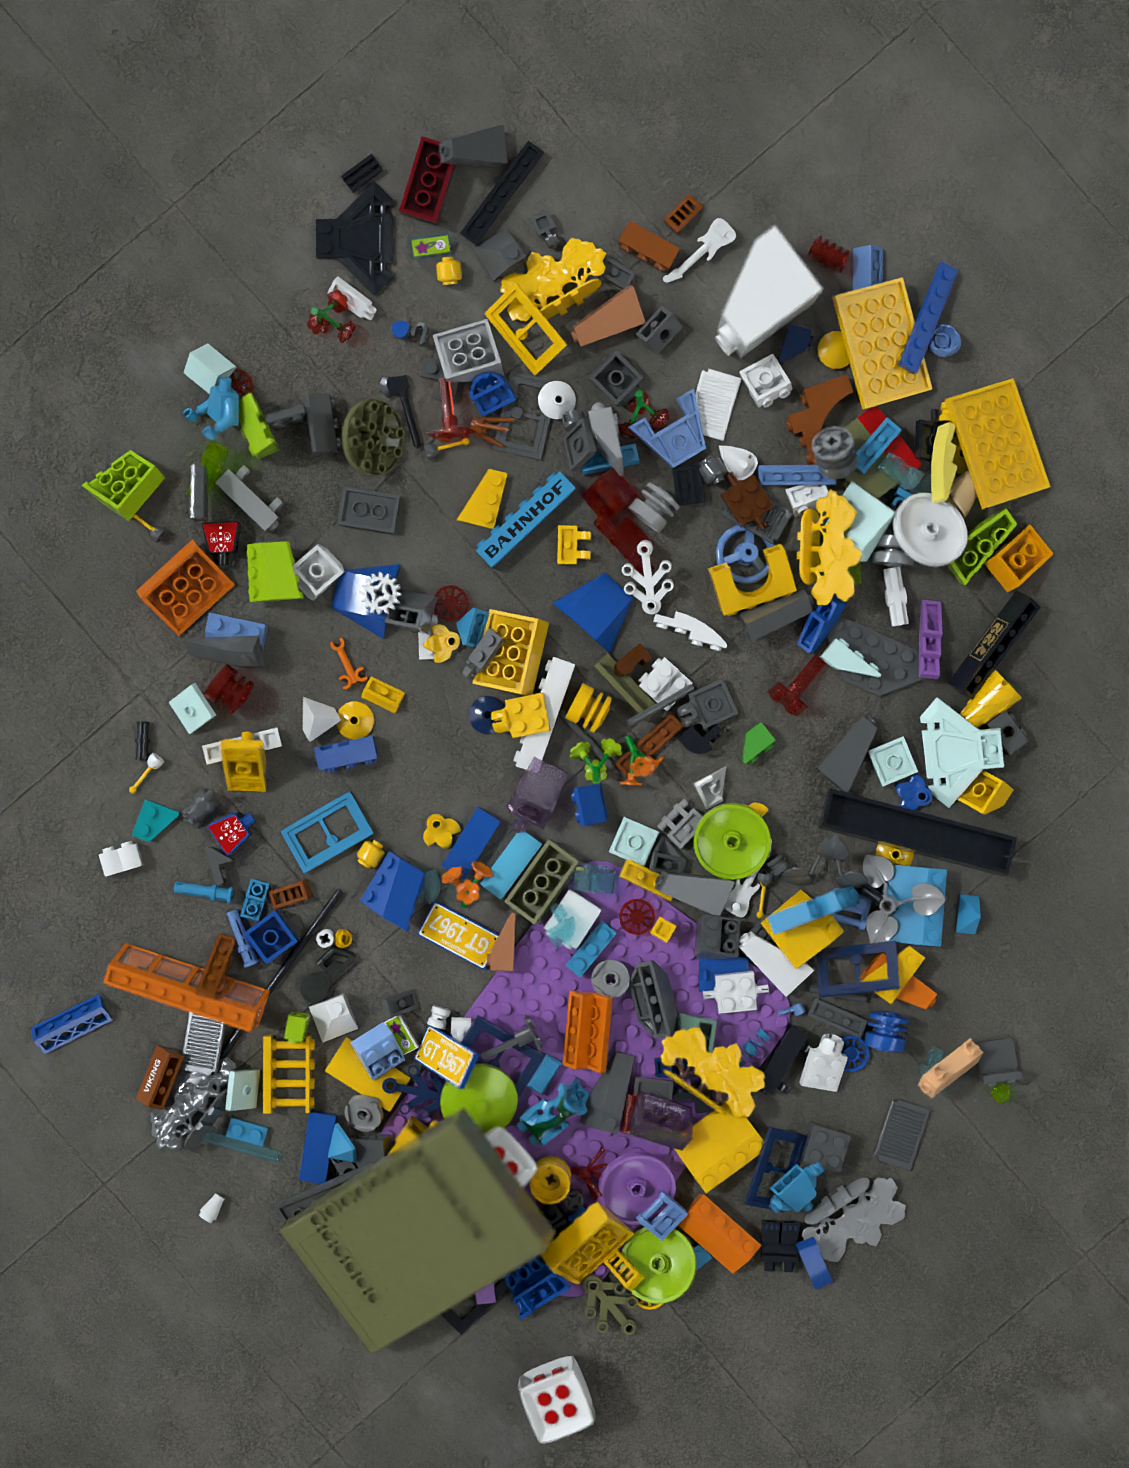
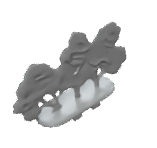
(858, 1220)

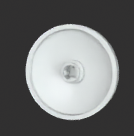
(930, 531)

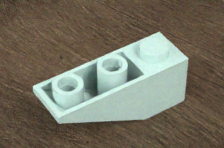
(843, 659)

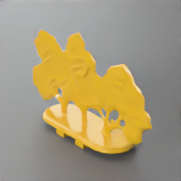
(547, 278)
(835, 553)

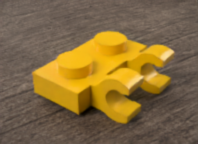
(568, 545)

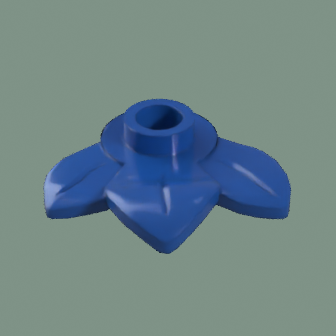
(910, 793)

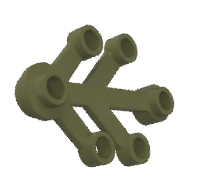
(608, 1303)

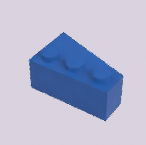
(346, 754)

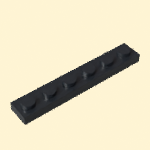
(502, 193)

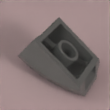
(617, 379)

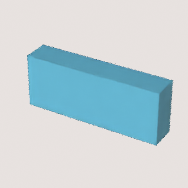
(511, 864)

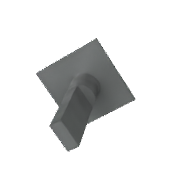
(521, 1038)

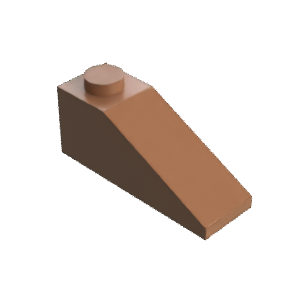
(503, 949)

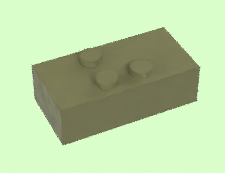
(543, 882)

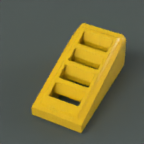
(633, 1275)

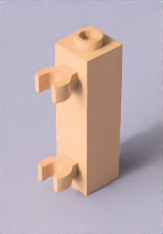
(950, 1068)

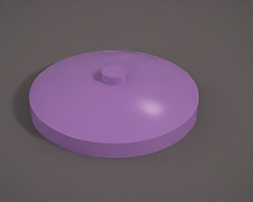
(634, 1184)

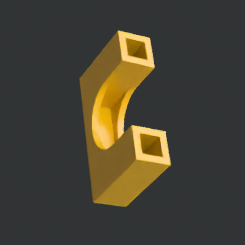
(779, 583)

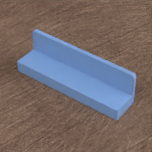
(867, 266)

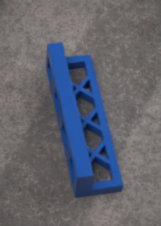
(68, 1021)

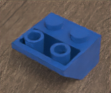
(590, 804)

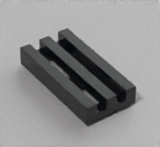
(357, 167)

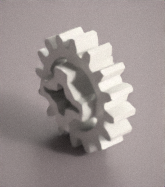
(376, 599)

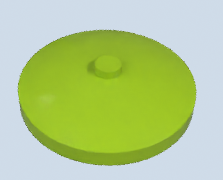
(732, 841)
(487, 1097)
(665, 1264)

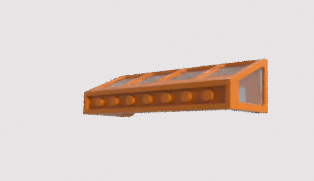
(176, 985)

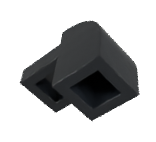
(699, 744)
(682, 1094)

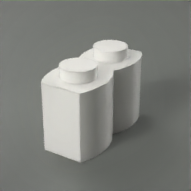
(120, 859)

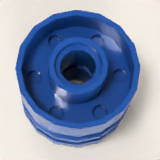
(886, 1035)

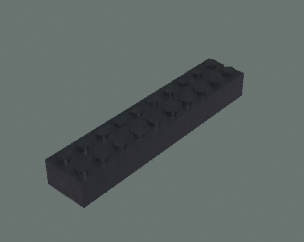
(917, 832)

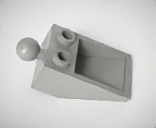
(605, 431)

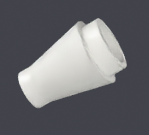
(211, 1209)

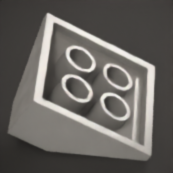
(468, 352)

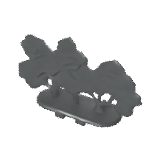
(191, 1095)

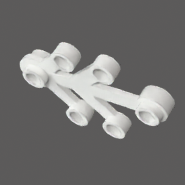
(648, 581)

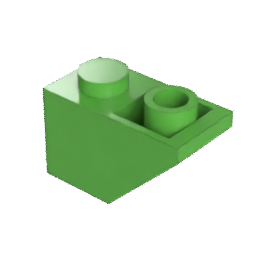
(755, 741)

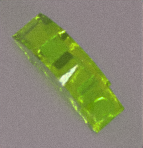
(214, 460)

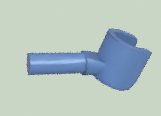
(797, 1009)

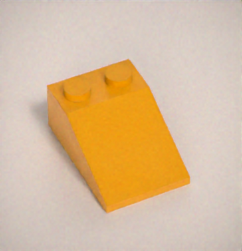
(1018, 558)

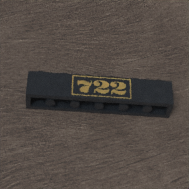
(994, 644)

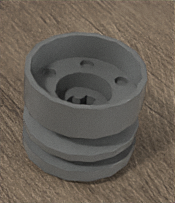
(835, 452)

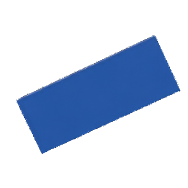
(471, 841)
(316, 1147)

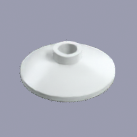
(547, 400)

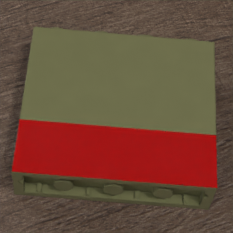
(873, 479)

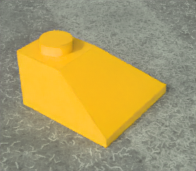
(986, 793)

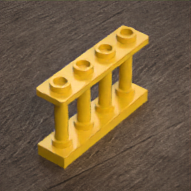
(271, 1064)

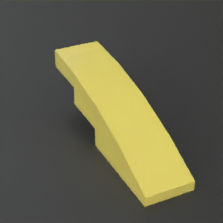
(942, 468)

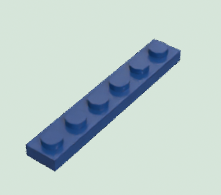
(928, 317)

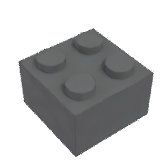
(826, 1146)

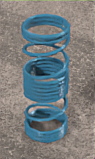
(751, 1048)

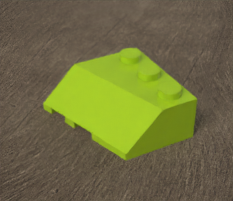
(256, 428)
(125, 484)
(271, 572)

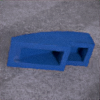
(820, 624)
(814, 1263)

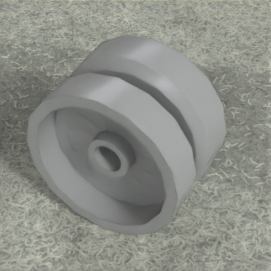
(892, 555)

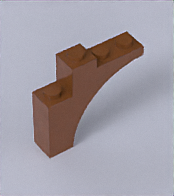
(819, 402)

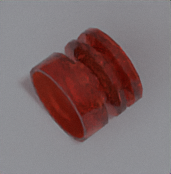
(229, 689)

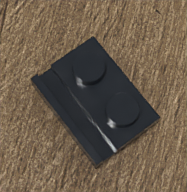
(688, 485)

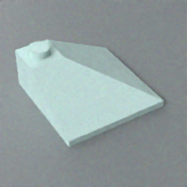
(870, 520)

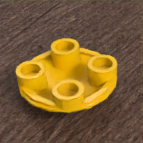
(833, 351)

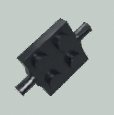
(925, 436)

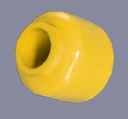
(449, 271)
(370, 854)

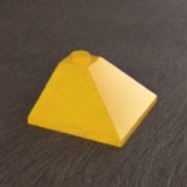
(807, 939)

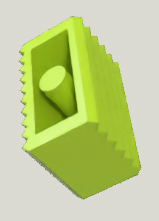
(297, 1027)

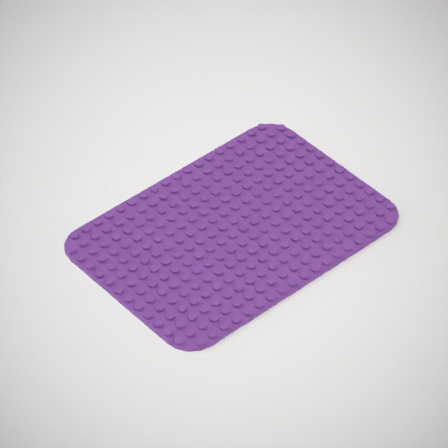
(541, 990)

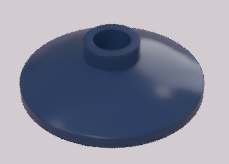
(477, 711)

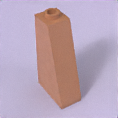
(610, 318)

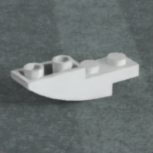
(699, 632)

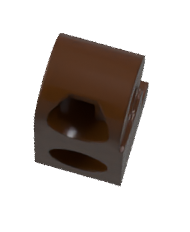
(627, 662)

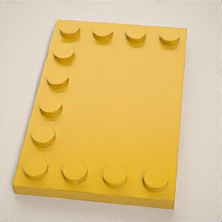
(875, 333)
(997, 443)

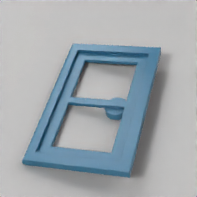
(336, 847)

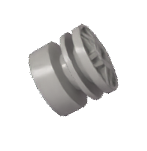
(654, 507)

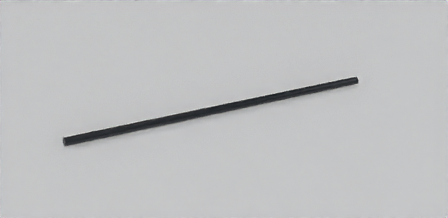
(289, 961)

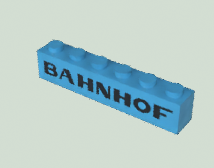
(526, 519)

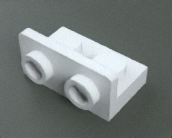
(805, 497)

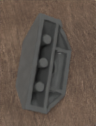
(653, 999)

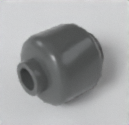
(713, 470)

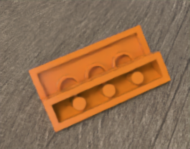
(587, 1031)

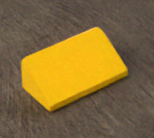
(383, 694)

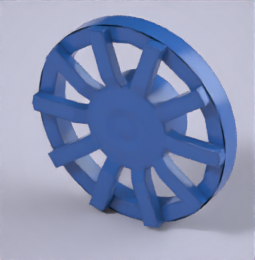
(853, 1053)

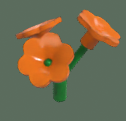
(642, 766)
(468, 890)

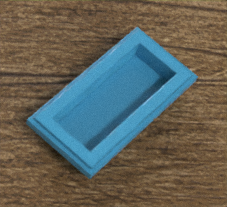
(544, 1074)

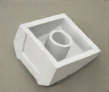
(317, 571)

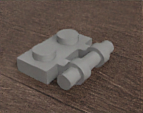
(685, 828)

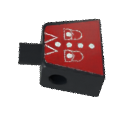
(222, 539)

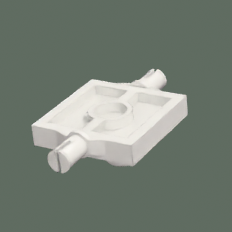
(735, 992)

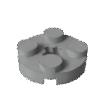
(610, 967)
(371, 1106)

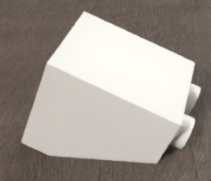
(766, 296)

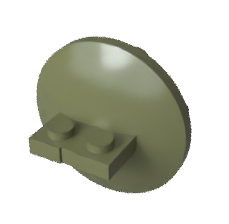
(372, 437)

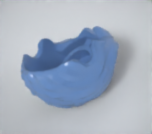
(944, 341)

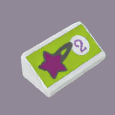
(402, 1034)

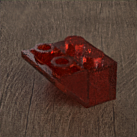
(609, 494)

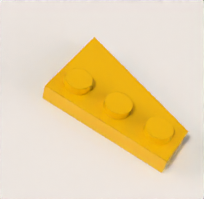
(485, 501)
(908, 963)

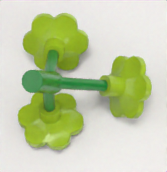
(596, 770)

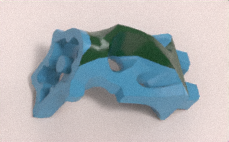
(568, 1102)

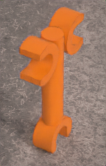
(353, 676)

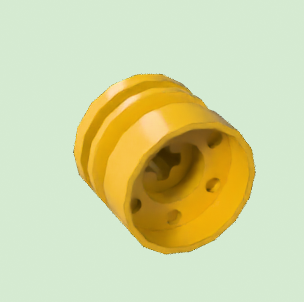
(588, 708)
(552, 1190)

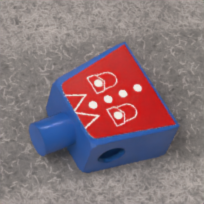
(231, 831)

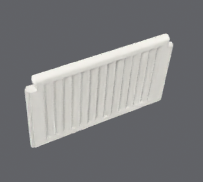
(715, 401)

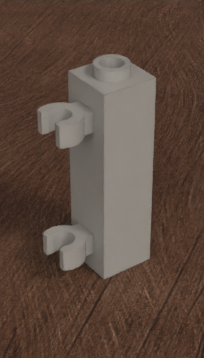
(248, 501)

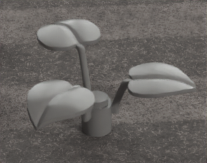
(879, 924)

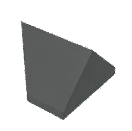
(667, 857)

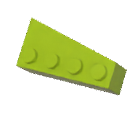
(981, 544)

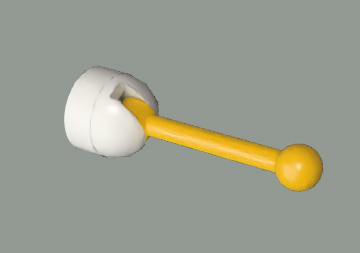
(154, 762)

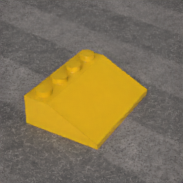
(519, 657)
(720, 1147)
(586, 1243)

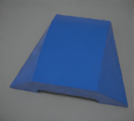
(347, 597)
(597, 609)
(534, 1285)

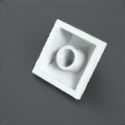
(333, 1017)

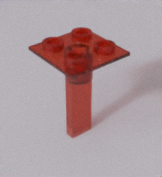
(449, 420)
(790, 696)

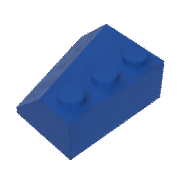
(395, 890)

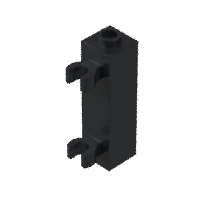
(782, 1058)

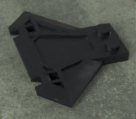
(361, 238)

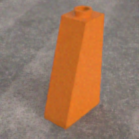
(913, 992)

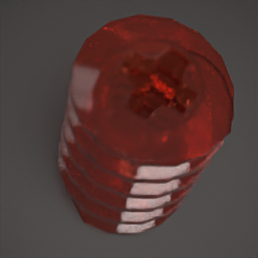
(829, 253)

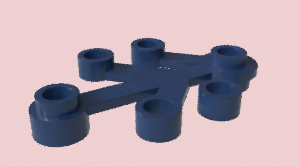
(422, 1092)

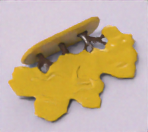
(717, 1070)

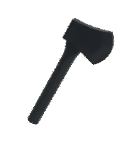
(400, 385)

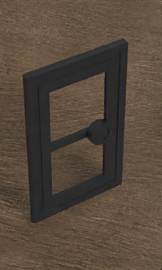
(462, 1325)

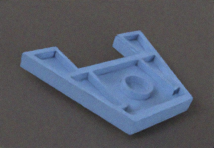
(678, 440)

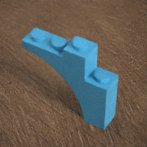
(813, 909)

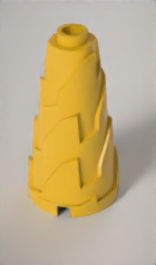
(991, 699)

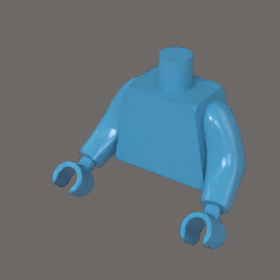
(220, 406)
(796, 1189)

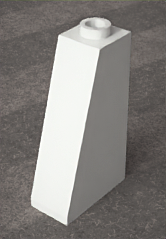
(773, 962)

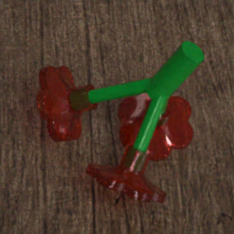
(319, 320)
(637, 406)

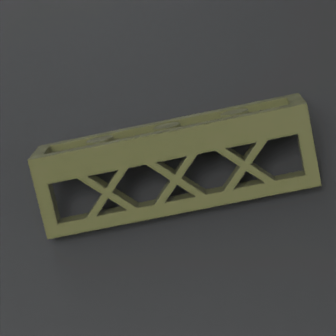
(624, 686)

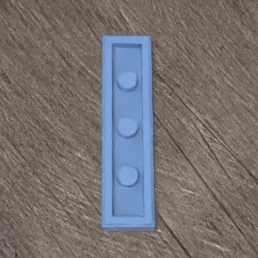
(792, 475)

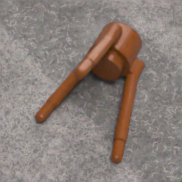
(482, 426)

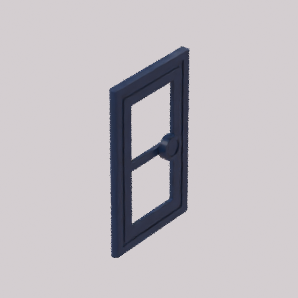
(855, 953)
(536, 1057)
(765, 1166)

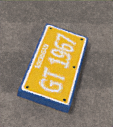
(458, 934)
(446, 1057)

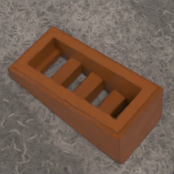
(668, 219)
(305, 888)

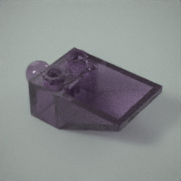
(539, 790)

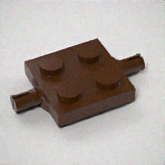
(747, 501)

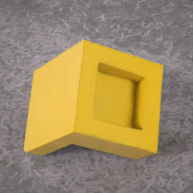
(663, 929)

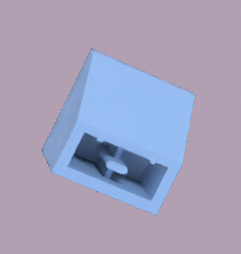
(378, 1051)

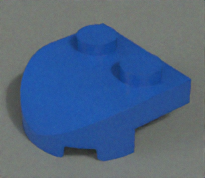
(491, 392)

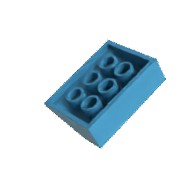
(911, 925)

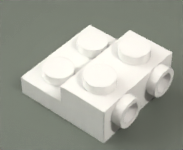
(766, 381)
(663, 681)

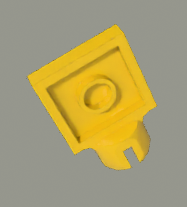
(522, 716)

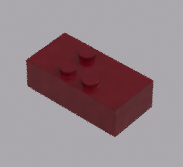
(427, 183)

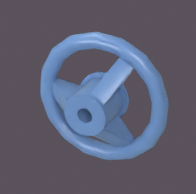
(744, 554)

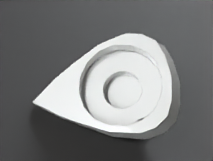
(738, 461)

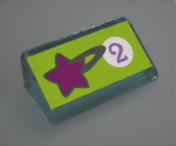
(430, 246)

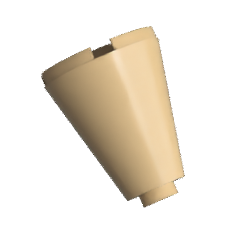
(962, 493)

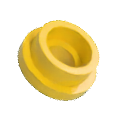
(342, 938)

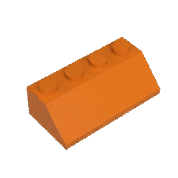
(718, 1234)

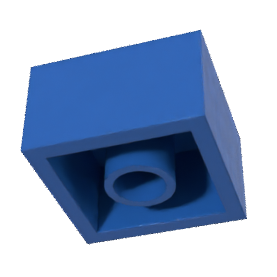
(271, 936)

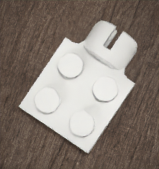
(824, 1064)

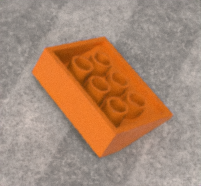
(185, 587)

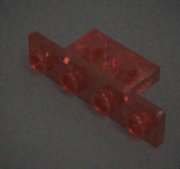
(625, 538)

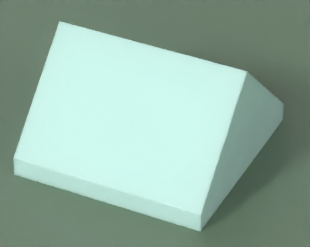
(207, 366)

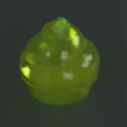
(1001, 1093)

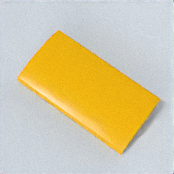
(349, 1070)

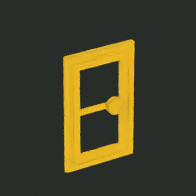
(513, 340)

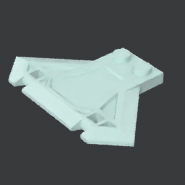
(956, 751)

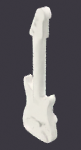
(719, 234)
(740, 895)

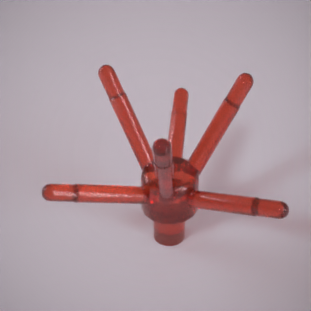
(586, 1173)

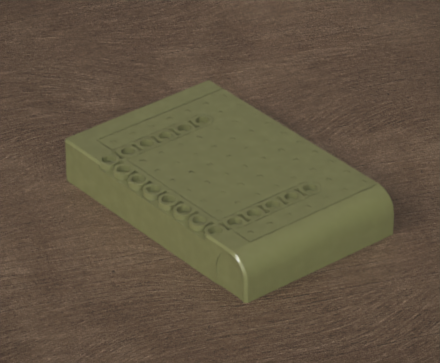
(418, 1231)

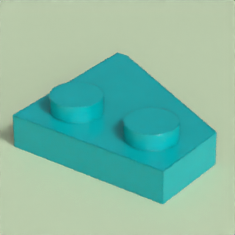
(153, 820)

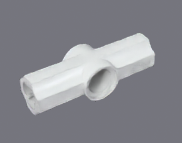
(895, 596)

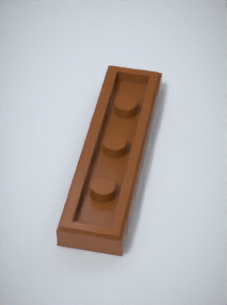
(652, 741)
(216, 966)

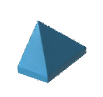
(472, 627)
(968, 914)
(341, 1146)

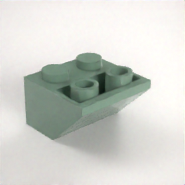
(706, 1024)

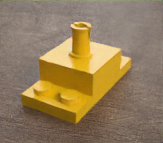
(244, 763)

